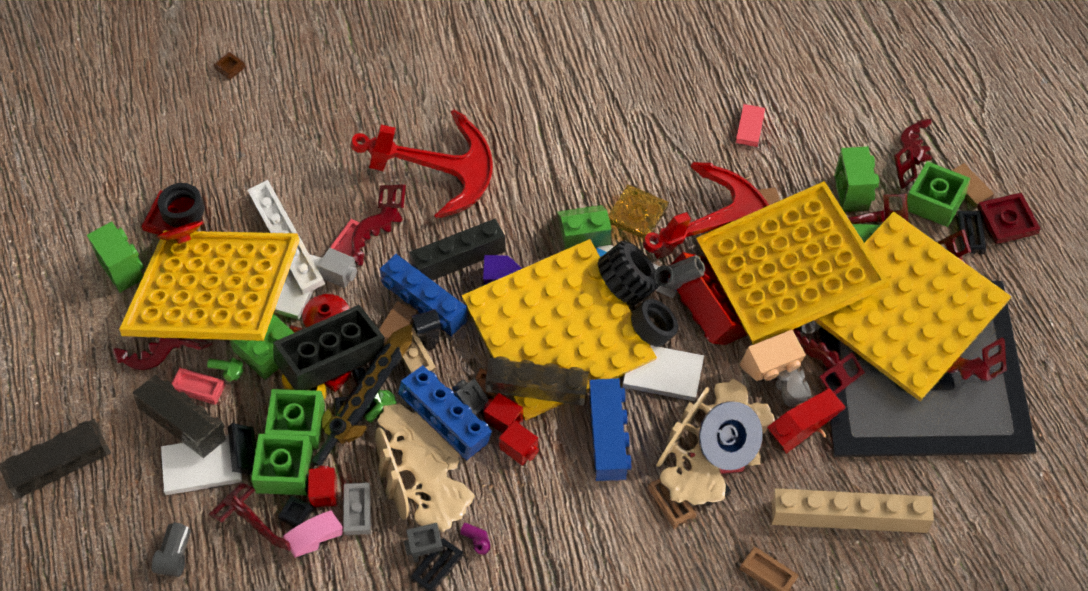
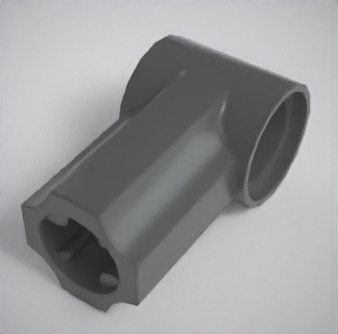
(680, 272)
(171, 556)

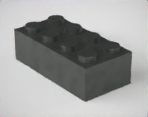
(328, 348)

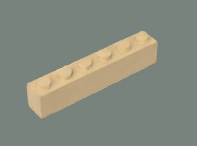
(852, 510)

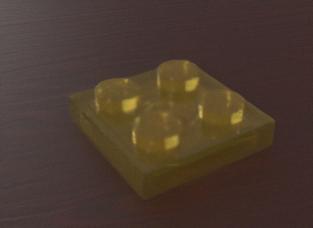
(637, 211)

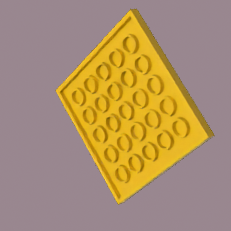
(791, 263)
(212, 286)
(924, 315)
(560, 317)

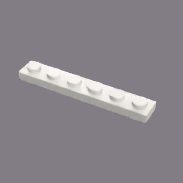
(279, 222)

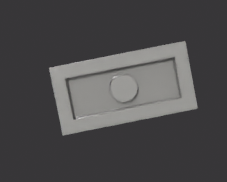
(357, 509)

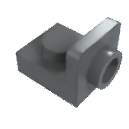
(471, 395)
(423, 541)

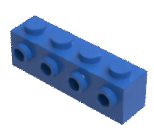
(423, 293)
(445, 412)
(608, 429)

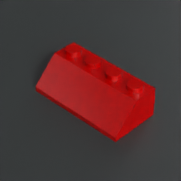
(710, 306)

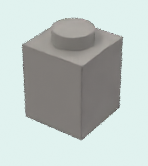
(337, 267)

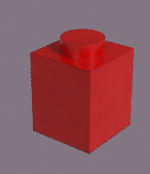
(502, 412)
(519, 443)
(322, 487)

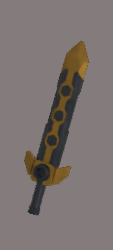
(343, 426)

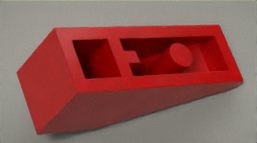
(805, 419)

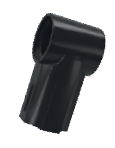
(427, 328)

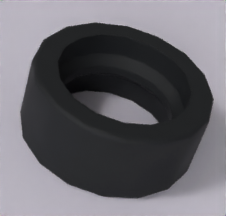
(175, 192)
(647, 330)

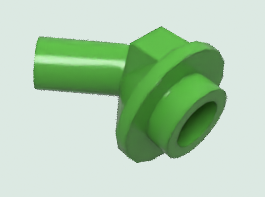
(232, 368)
(381, 399)

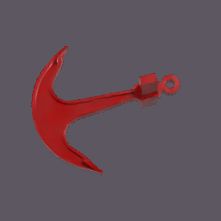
(472, 168)
(745, 201)

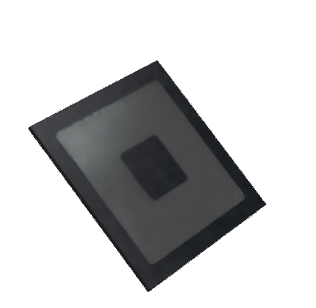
(949, 420)

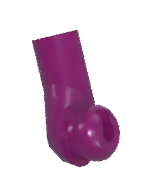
(479, 537)

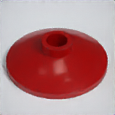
(181, 233)
(313, 310)

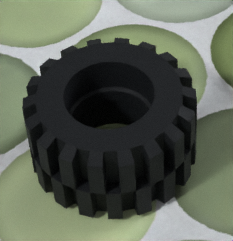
(627, 273)

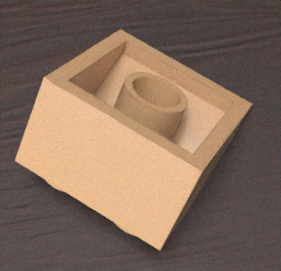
(773, 356)

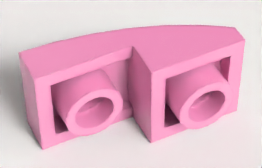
(308, 535)

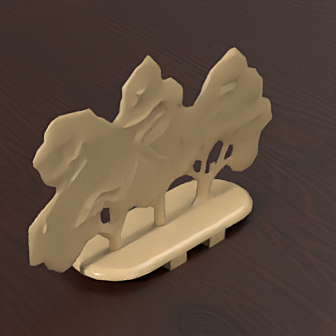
(429, 460)
(704, 480)

